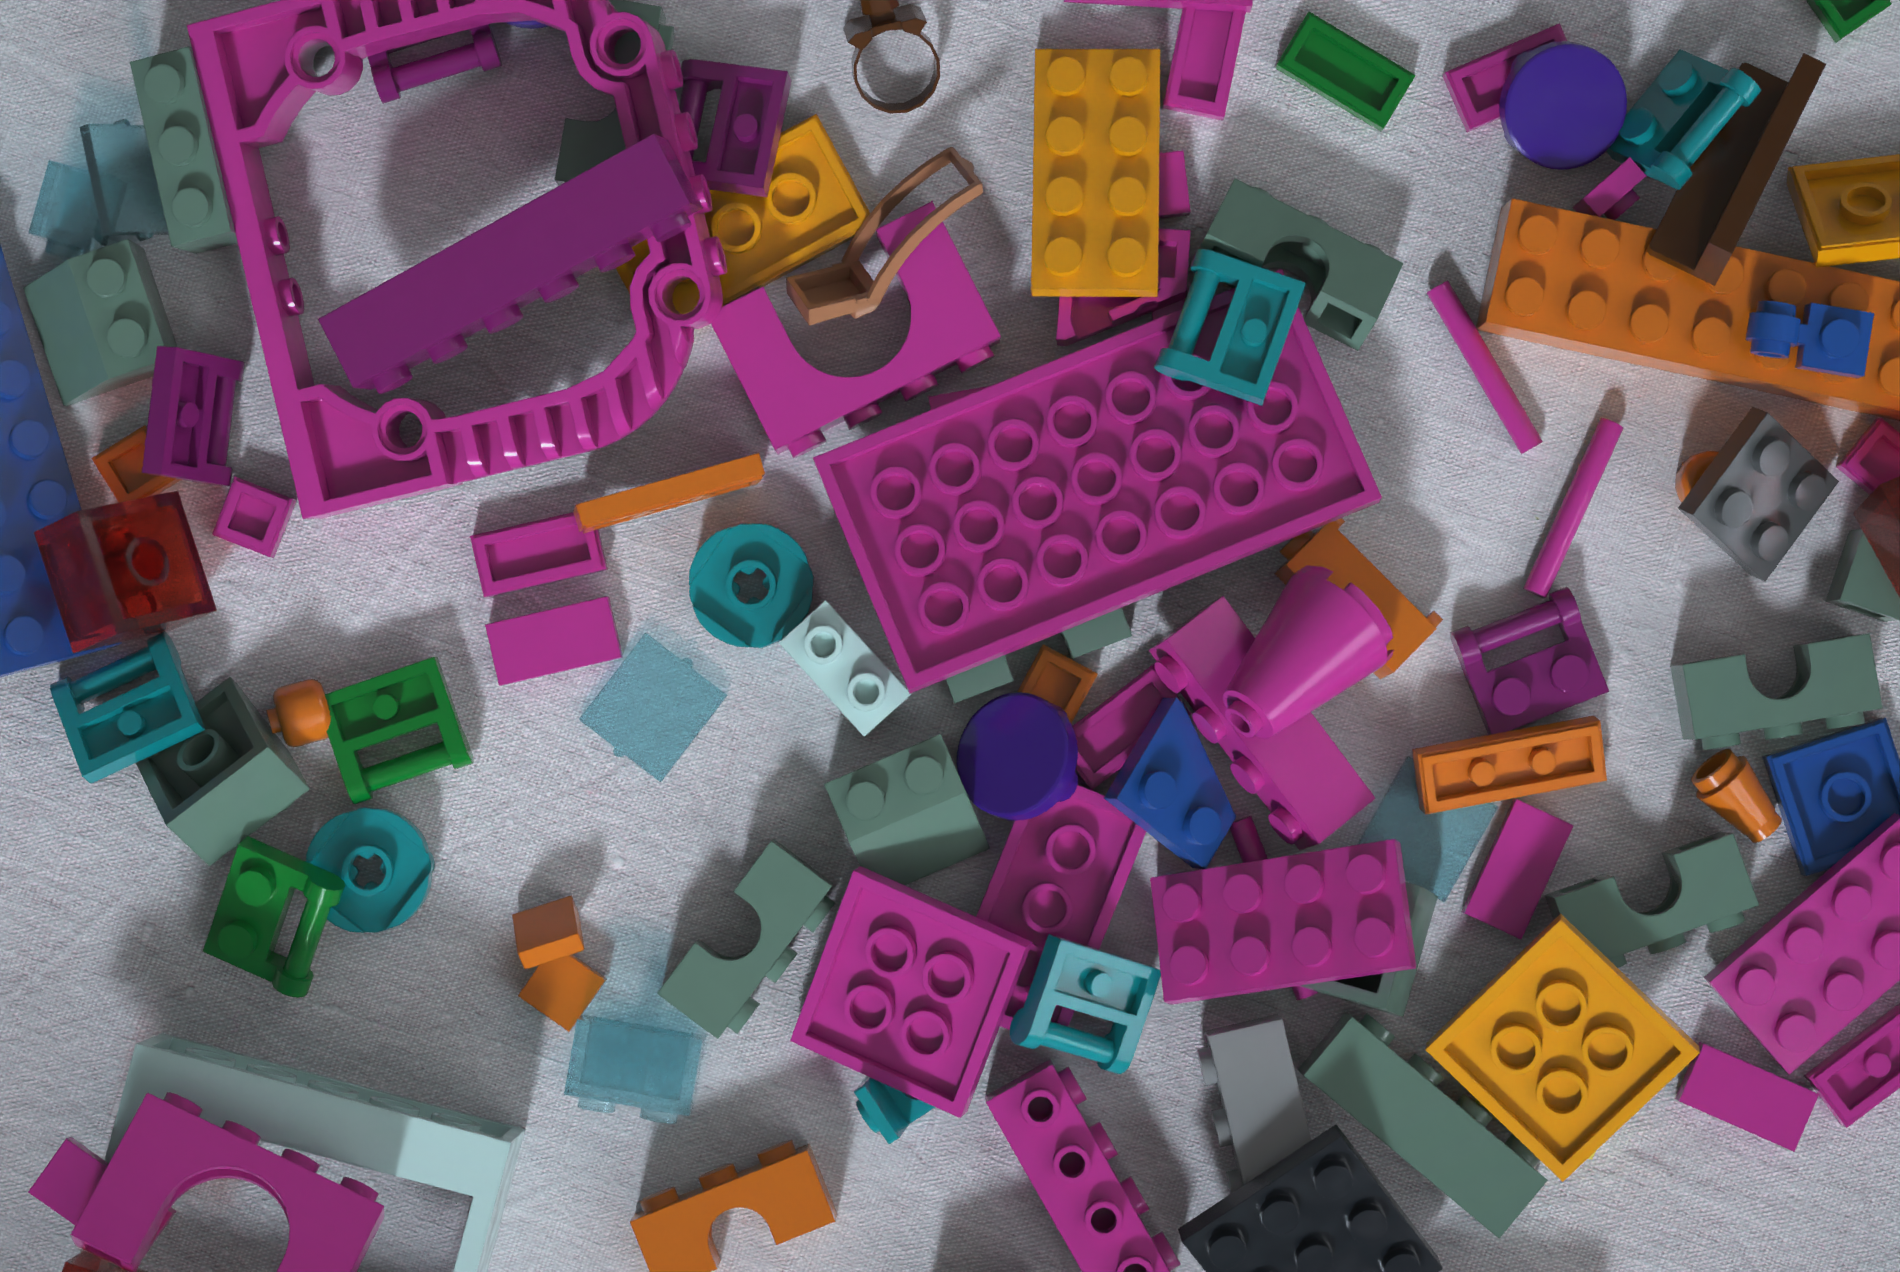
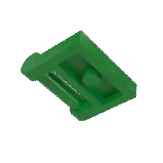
(388, 709)
(255, 911)

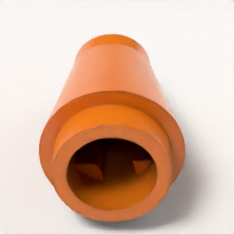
(1735, 794)

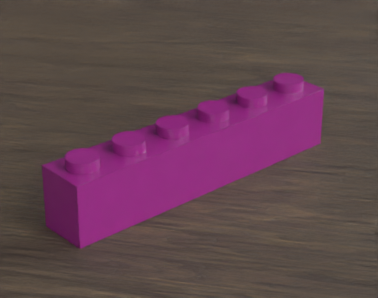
(511, 264)

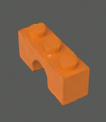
(781, 1188)

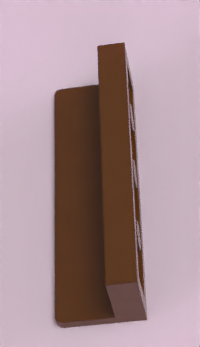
(1732, 174)

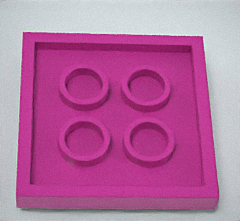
(910, 991)

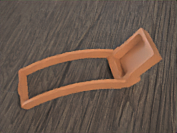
(847, 285)

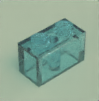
(634, 1067)

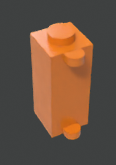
(1335, 552)

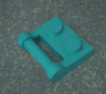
(1681, 117)
(1250, 333)
(133, 722)
(1094, 985)

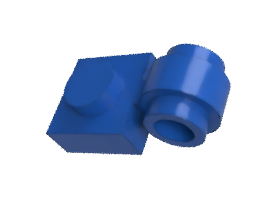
(1827, 340)

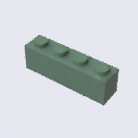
(1422, 1123)

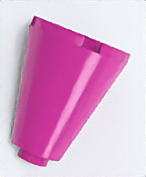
(1306, 653)

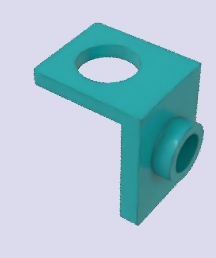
(887, 1108)

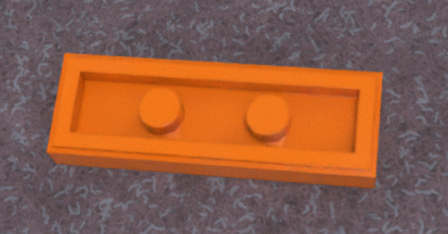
(669, 493)
(1509, 764)

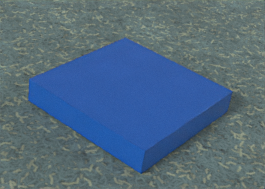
(1835, 791)

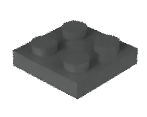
(1758, 494)

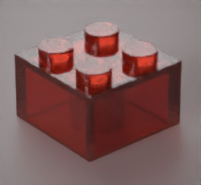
(125, 571)

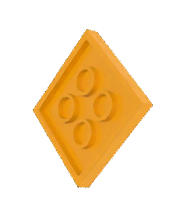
(1562, 1047)

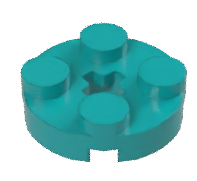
(716, 592)
(405, 863)

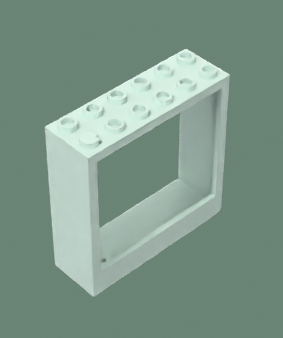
(338, 1124)

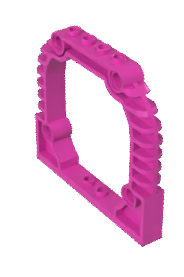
(340, 449)

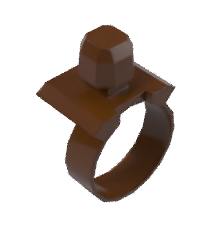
(882, 17)

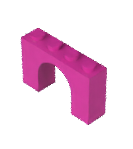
(801, 402)
(175, 1150)

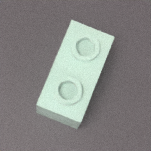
(845, 668)

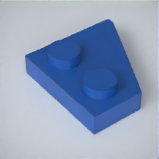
(1174, 788)

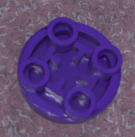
(1562, 105)
(1018, 756)

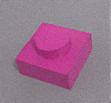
(1614, 193)

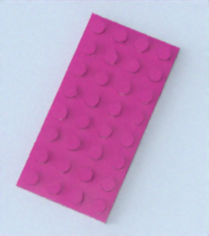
(1084, 492)

